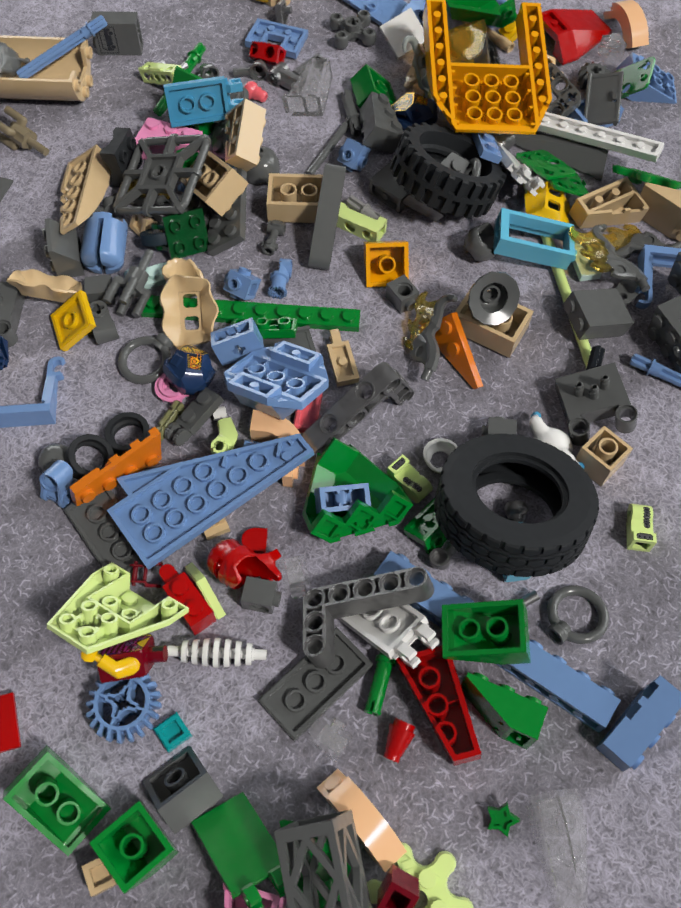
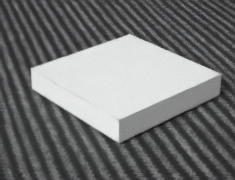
(400, 27)

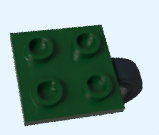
(178, 234)

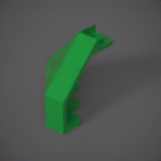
(475, 10)
(346, 466)

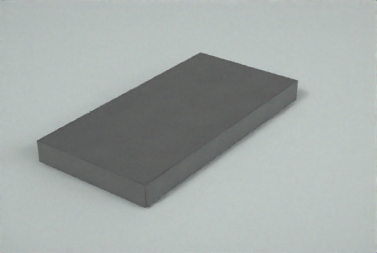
(102, 532)
(310, 691)

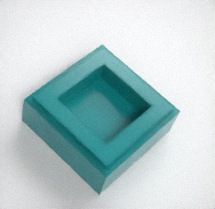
(172, 732)

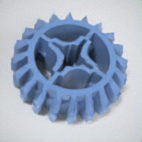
(128, 693)

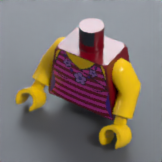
(127, 659)

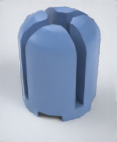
(104, 243)

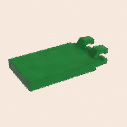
(240, 849)

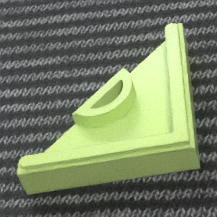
(205, 590)

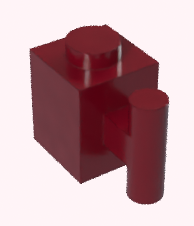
(398, 890)

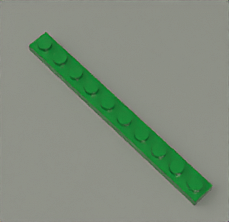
(315, 317)

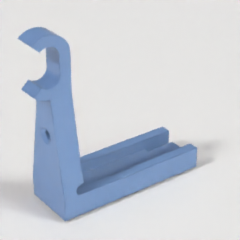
(649, 257)
(40, 413)

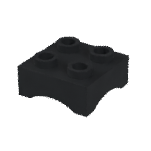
(119, 153)

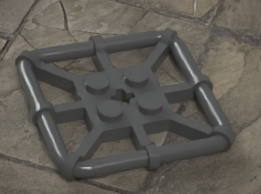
(161, 174)

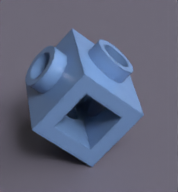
(353, 155)
(241, 284)

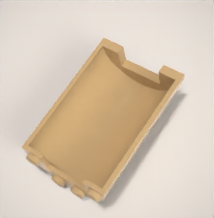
(61, 80)

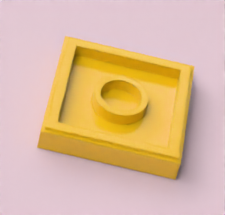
(73, 320)

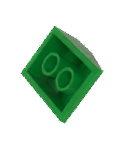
(486, 632)
(56, 800)

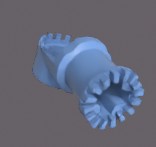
(280, 278)

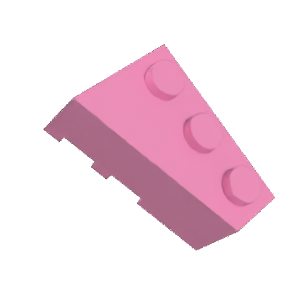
(159, 128)

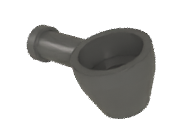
(212, 71)
(253, 71)

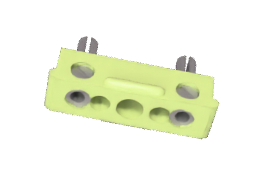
(159, 73)

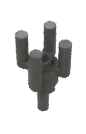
(132, 286)

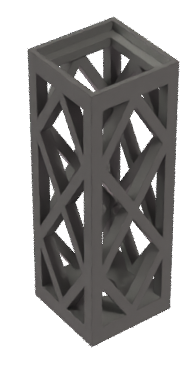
(294, 857)

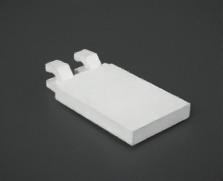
(520, 171)
(394, 631)

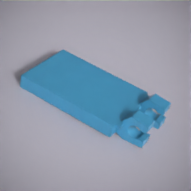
(201, 100)

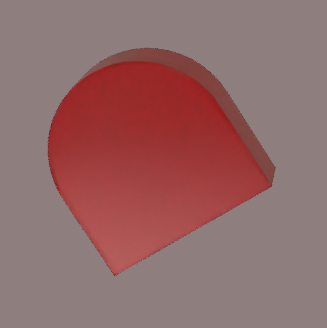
(256, 539)

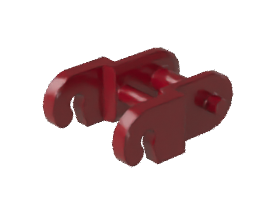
(134, 575)

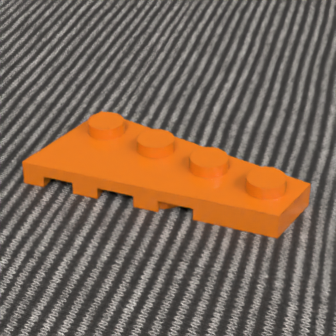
(139, 457)

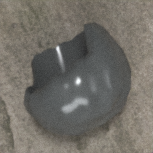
(480, 242)

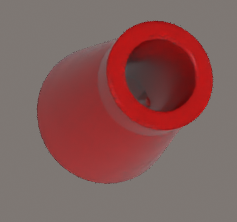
(398, 739)

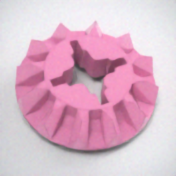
(163, 391)

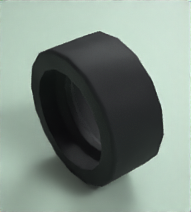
(120, 421)
(87, 440)

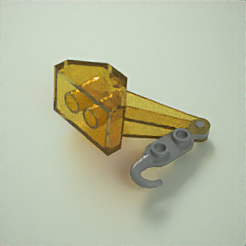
(465, 45)

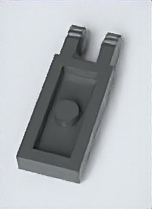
(193, 417)

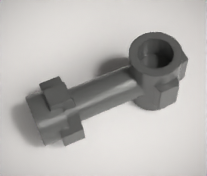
(274, 228)

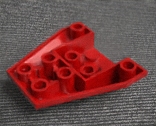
(574, 32)

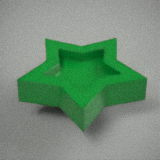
(502, 818)

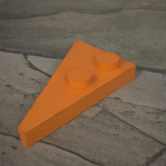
(456, 349)

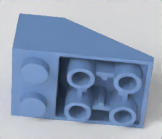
(661, 86)

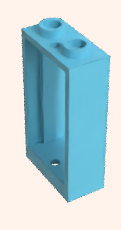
(529, 250)

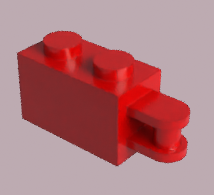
(183, 590)

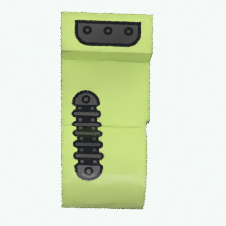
(413, 483)
(640, 528)

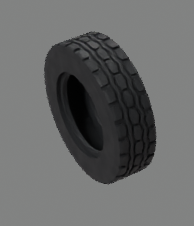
(507, 544)

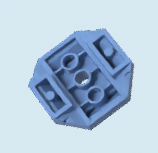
(278, 379)

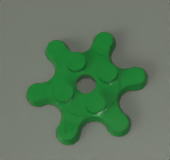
(637, 176)

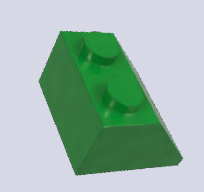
(369, 81)
(134, 847)

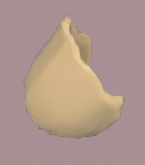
(181, 267)

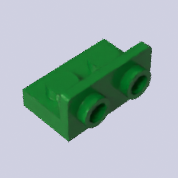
(425, 529)

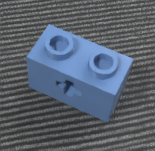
(236, 341)
(340, 497)

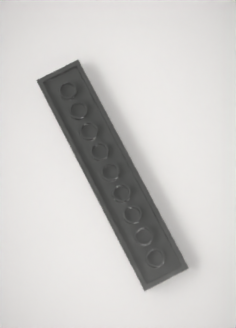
(231, 227)

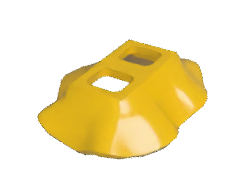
(538, 204)

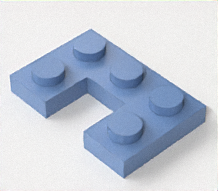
(290, 37)

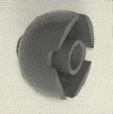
(268, 164)

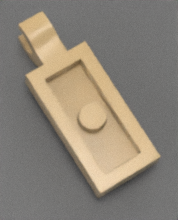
(342, 360)

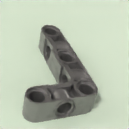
(354, 407)

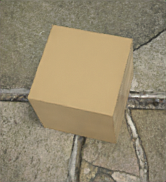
(603, 455)

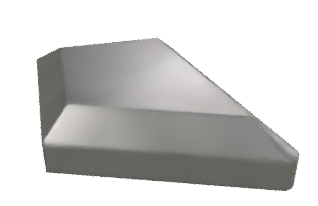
(282, 12)

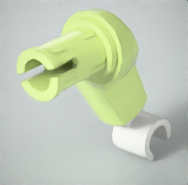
(227, 432)

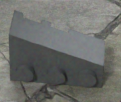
(380, 124)
(453, 162)

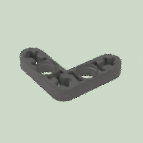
(562, 95)

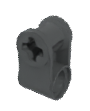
(105, 328)

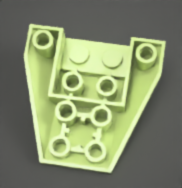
(110, 613)

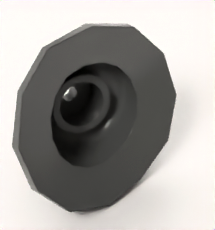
(498, 303)

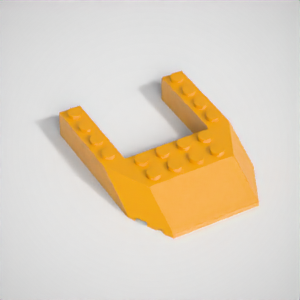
(489, 95)

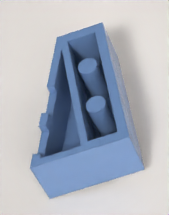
(641, 724)

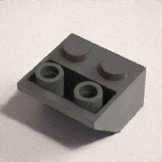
(62, 250)

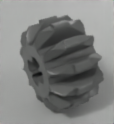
(593, 68)

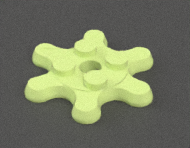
(431, 880)

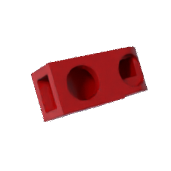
(267, 52)

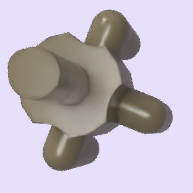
(19, 134)

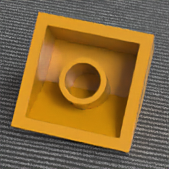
(385, 261)

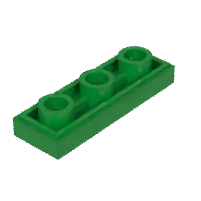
(274, 328)

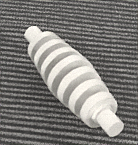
(216, 652)

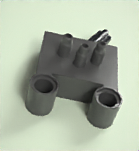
(593, 397)

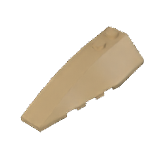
(83, 188)

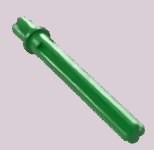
(192, 60)

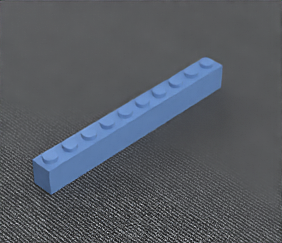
(545, 674)

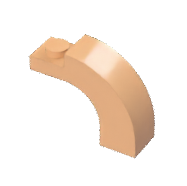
(632, 22)
(267, 428)
(370, 825)

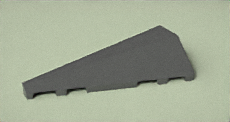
(575, 154)

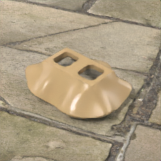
(44, 286)
(175, 313)

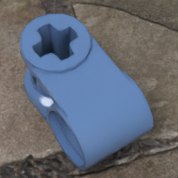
(56, 483)

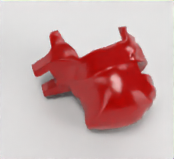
(234, 562)

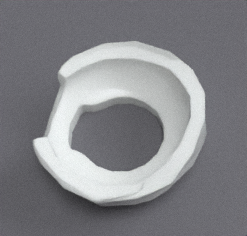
(437, 445)

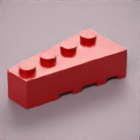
(443, 703)

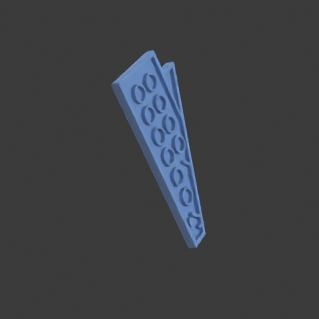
(186, 498)

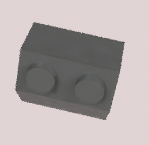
(182, 790)

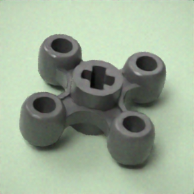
(352, 29)

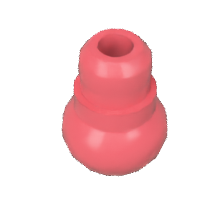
(256, 92)

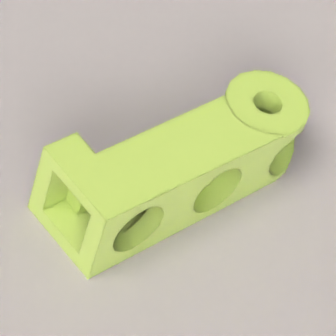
(360, 224)

